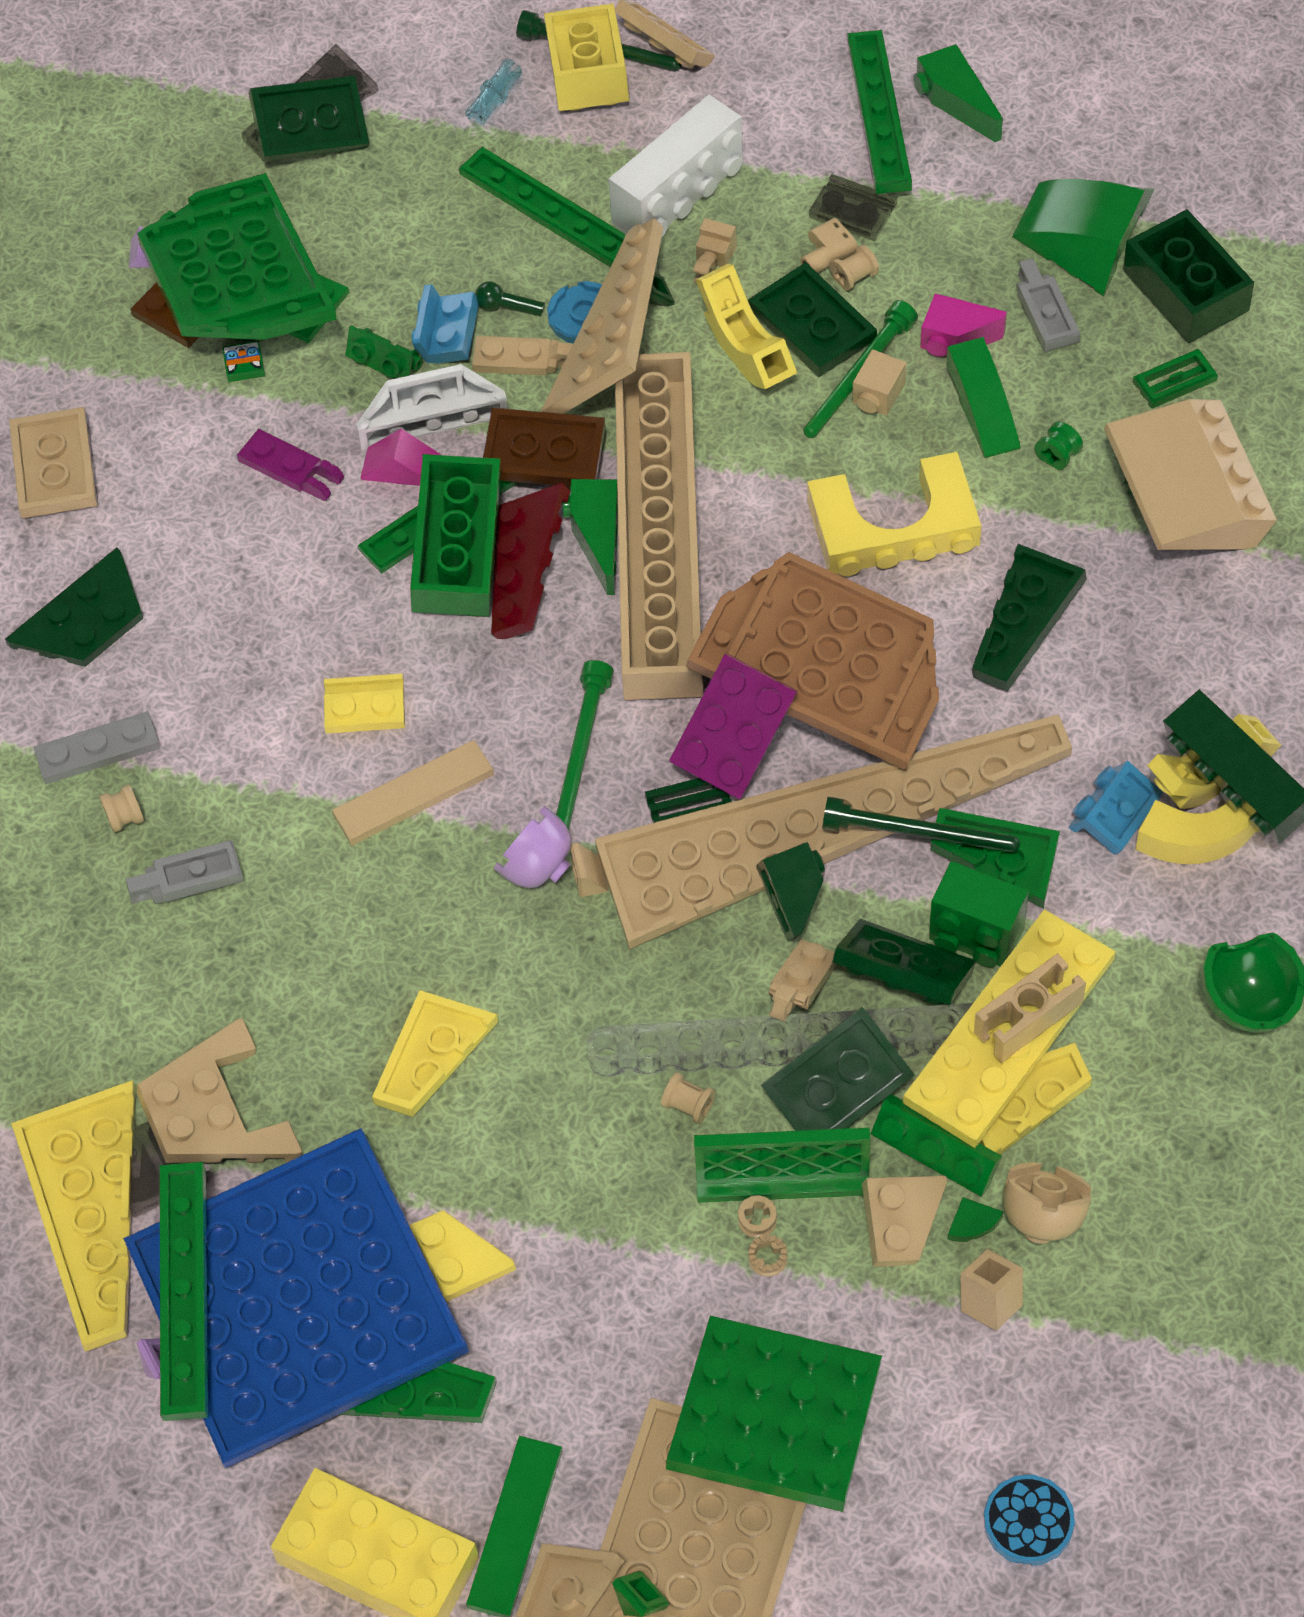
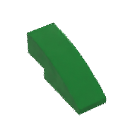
(982, 397)

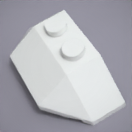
(430, 404)

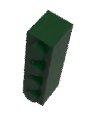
(1237, 766)

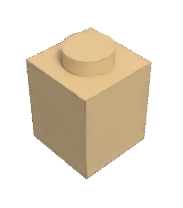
(879, 383)
(991, 1289)

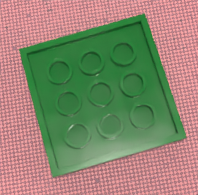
(774, 1413)

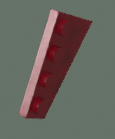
(522, 556)

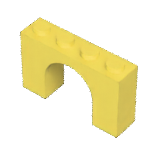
(855, 544)

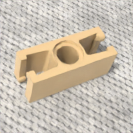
(1026, 1024)

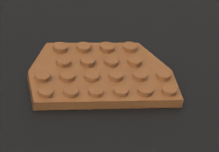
(847, 651)

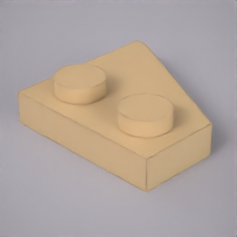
(900, 1216)

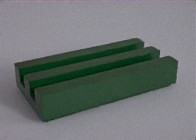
(685, 801)

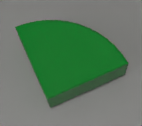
(973, 1221)

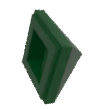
(662, 294)

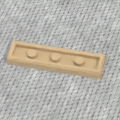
(412, 792)

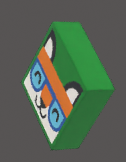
(243, 361)

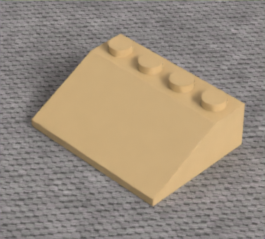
(1191, 477)

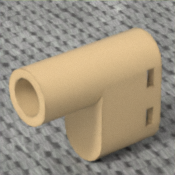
(829, 245)

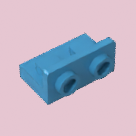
(444, 325)
(1116, 806)

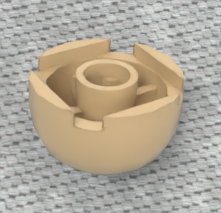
(1045, 1203)

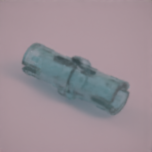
(494, 92)

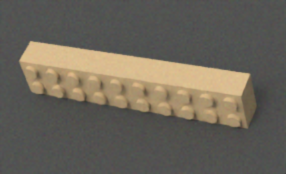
(657, 528)

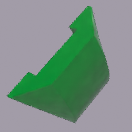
(1082, 225)

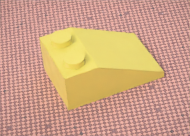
(586, 57)

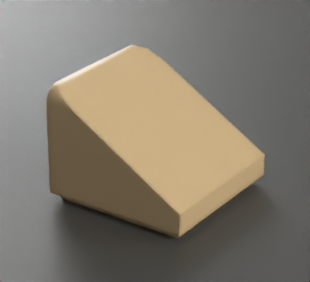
(587, 871)

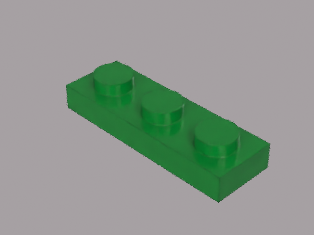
(935, 1146)

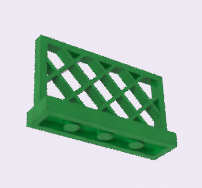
(782, 1165)

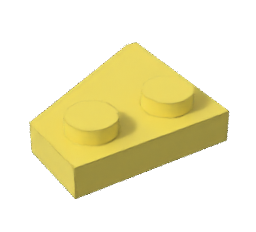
(458, 1255)

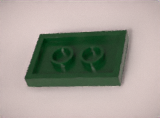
(308, 118)
(812, 319)
(903, 962)
(838, 1076)

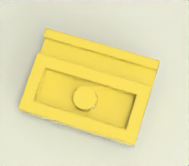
(364, 703)

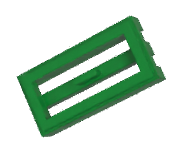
(1155, 400)

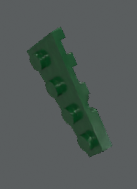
(1031, 603)

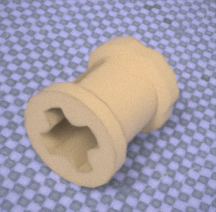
(854, 267)
(688, 1098)

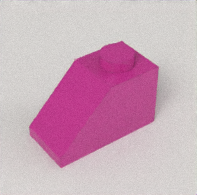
(958, 321)

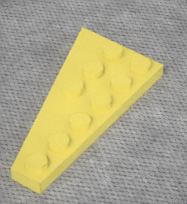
(82, 1186)

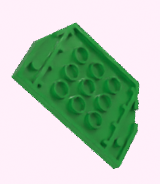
(235, 265)

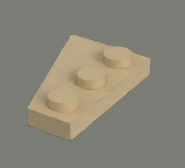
(567, 1581)

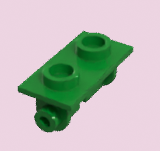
(380, 354)

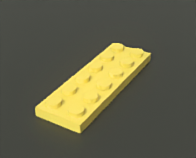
(964, 1080)

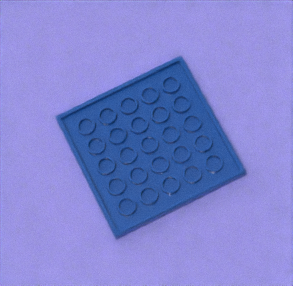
(309, 1297)

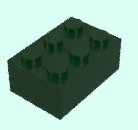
(1188, 275)

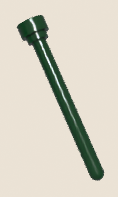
(532, 26)
(840, 815)

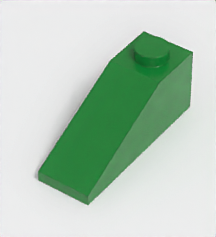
(957, 91)
(595, 525)

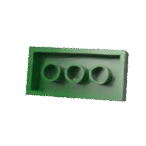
(455, 535)

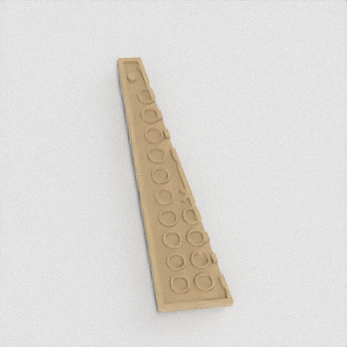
(709, 858)

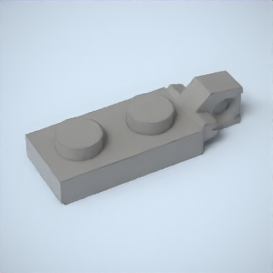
(1046, 308)
(187, 874)

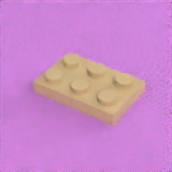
(52, 462)

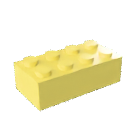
(373, 1550)

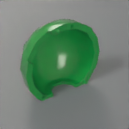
(1254, 983)

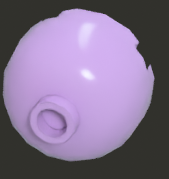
(537, 852)

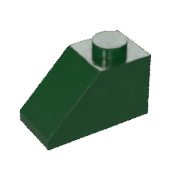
(792, 885)

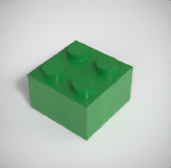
(977, 915)

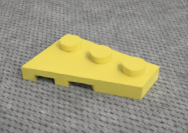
(429, 1050)

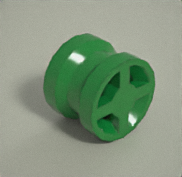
(1058, 445)

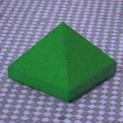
(638, 1595)

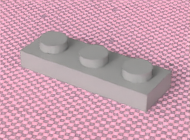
(96, 747)

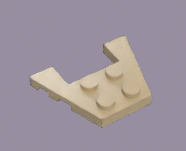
(196, 1114)

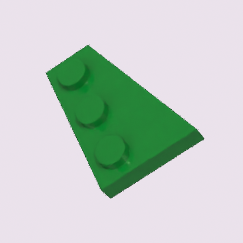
(1027, 867)

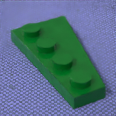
(438, 1395)

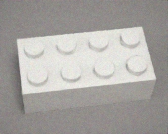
(678, 167)

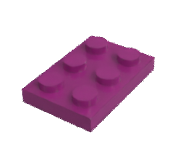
(733, 726)

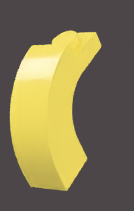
(754, 351)
(1181, 781)
(1193, 837)

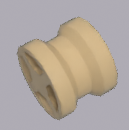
(121, 808)

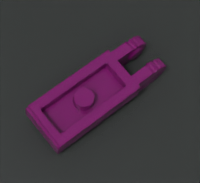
(289, 464)

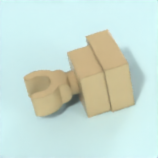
(714, 246)

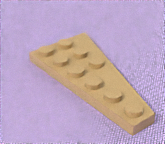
(614, 326)

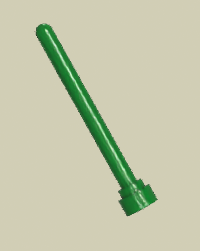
(897, 319)
(595, 679)

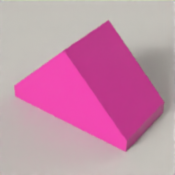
(396, 459)

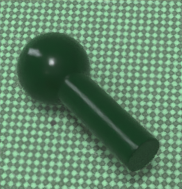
(491, 297)

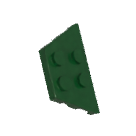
(83, 616)

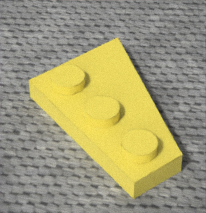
(1048, 1088)

